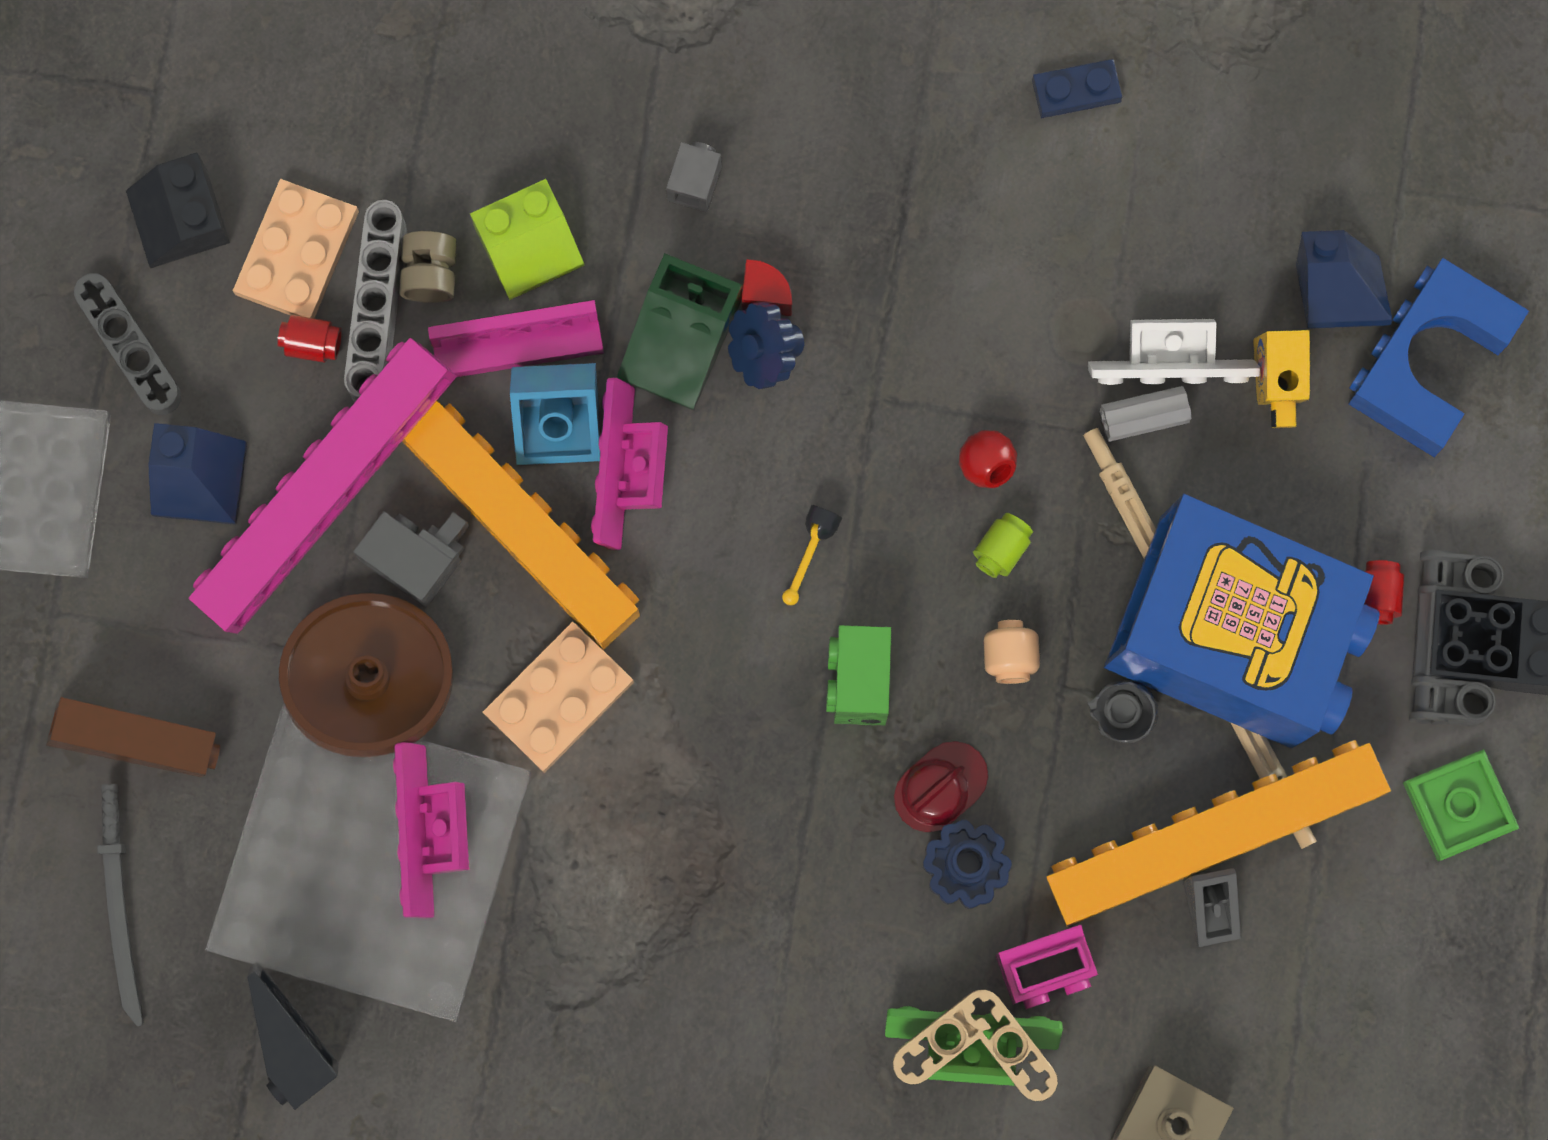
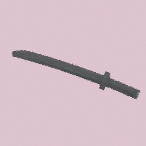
(116, 904)

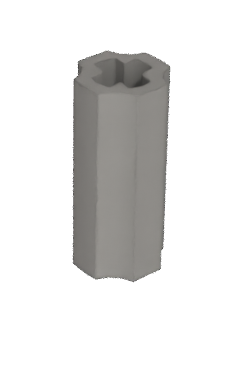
(1145, 413)

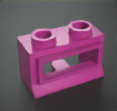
(1040, 949)

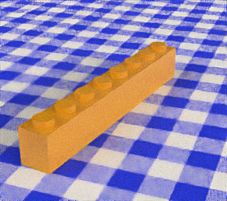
(522, 524)
(1217, 834)

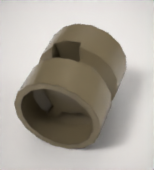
(428, 265)

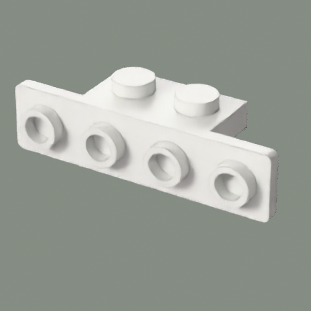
(1173, 351)

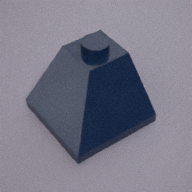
(1340, 282)
(195, 474)

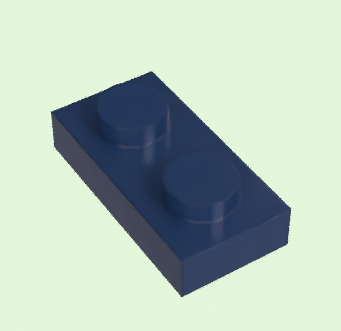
(1077, 88)

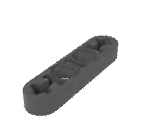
(125, 345)

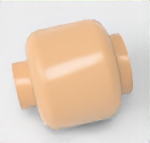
(1011, 652)

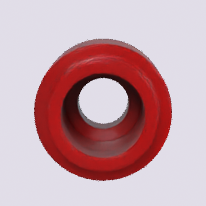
(310, 339)
(1385, 590)

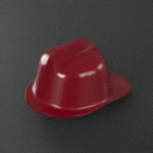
(941, 786)

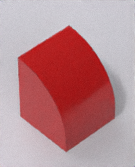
(767, 285)

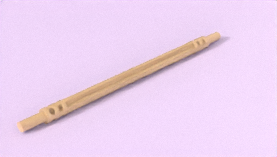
(1142, 530)

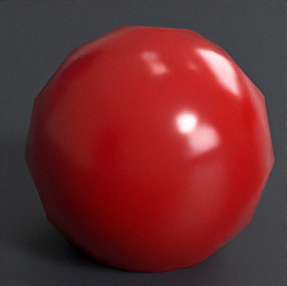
(988, 459)

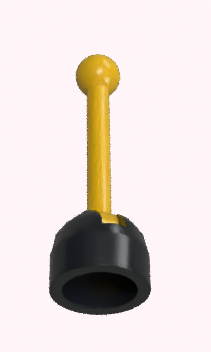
(820, 525)

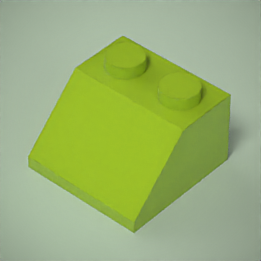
(527, 239)

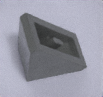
(1214, 906)

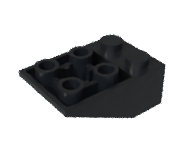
(1491, 641)

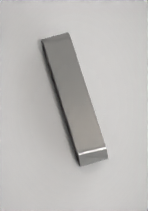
(375, 284)

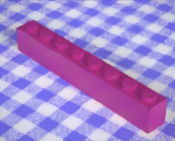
(321, 486)

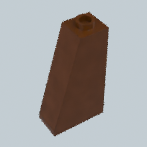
(132, 738)

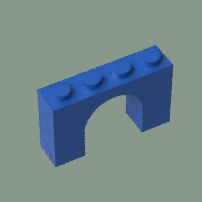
(1445, 300)

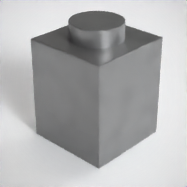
(694, 176)

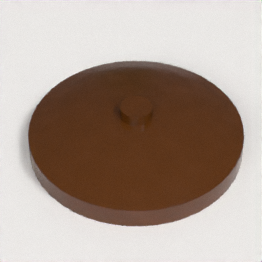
(365, 674)

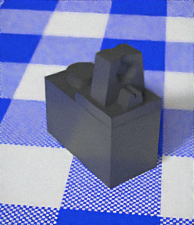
(413, 561)

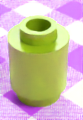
(1002, 545)

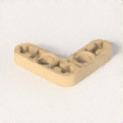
(971, 1031)

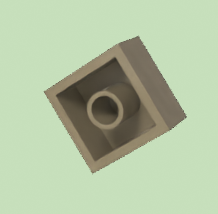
(1171, 1111)

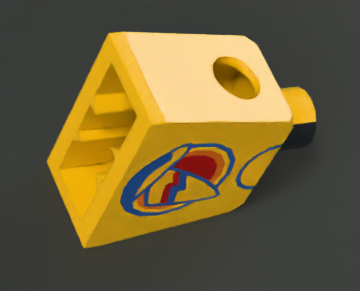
(1285, 356)

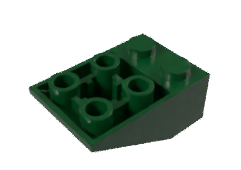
(680, 331)

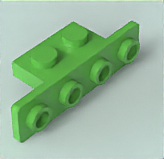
(975, 1062)

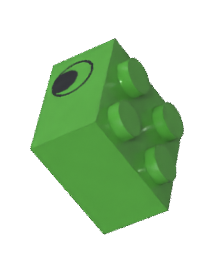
(862, 675)

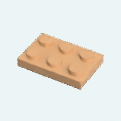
(296, 250)
(558, 697)

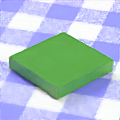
(1460, 805)

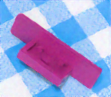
(629, 464)
(430, 829)

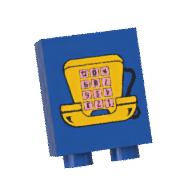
(1244, 624)

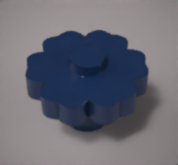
(764, 345)
(967, 864)

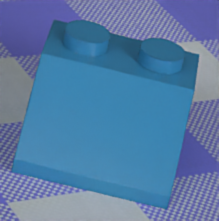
(555, 413)

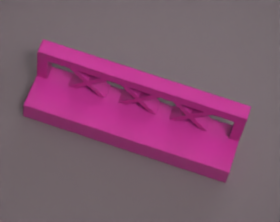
(518, 339)

